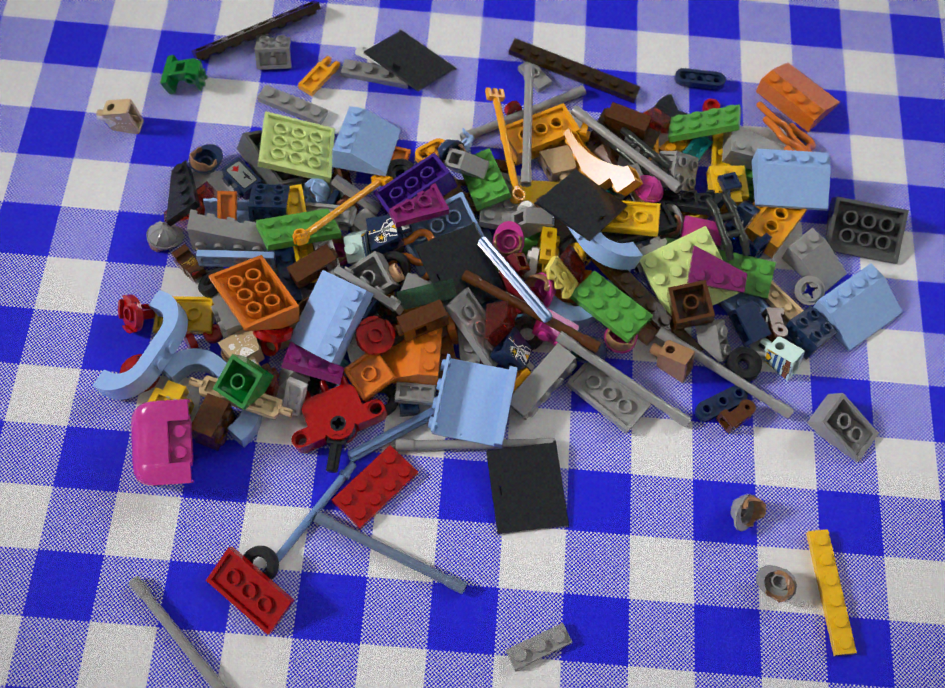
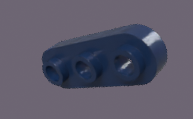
(706, 79)
(715, 407)

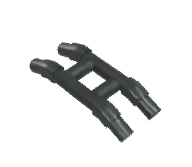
(648, 152)
(726, 236)

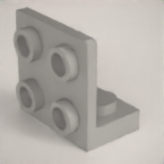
(273, 52)
(681, 167)

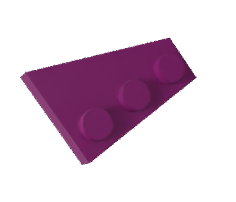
(420, 208)
(715, 272)
(307, 363)

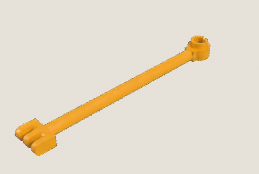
(497, 97)
(302, 236)

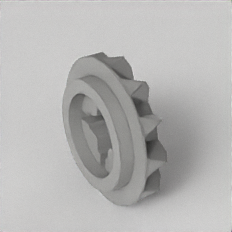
(814, 282)

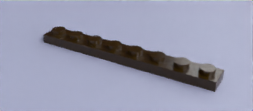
(250, 33)
(574, 70)
(636, 291)

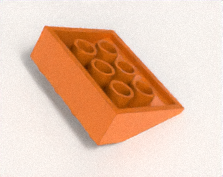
(796, 96)
(256, 295)
(416, 359)

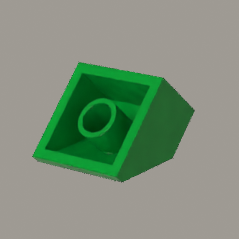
(242, 381)

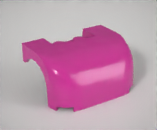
(162, 442)

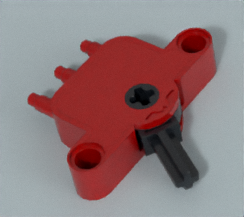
(327, 412)

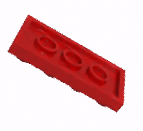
(375, 487)
(250, 590)

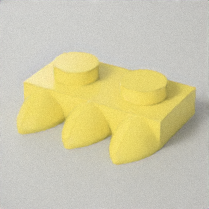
(561, 276)

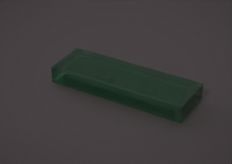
(426, 294)

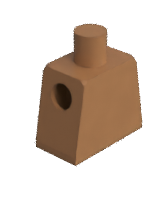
(674, 359)

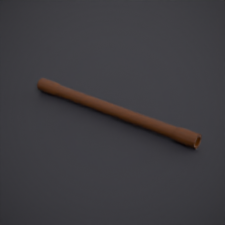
(583, 339)

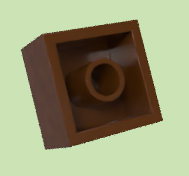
(690, 304)
(212, 422)

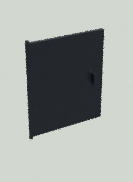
(409, 60)
(581, 205)
(453, 255)
(527, 488)

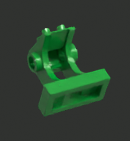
(182, 70)

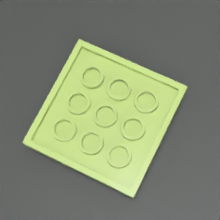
(296, 147)
(671, 264)

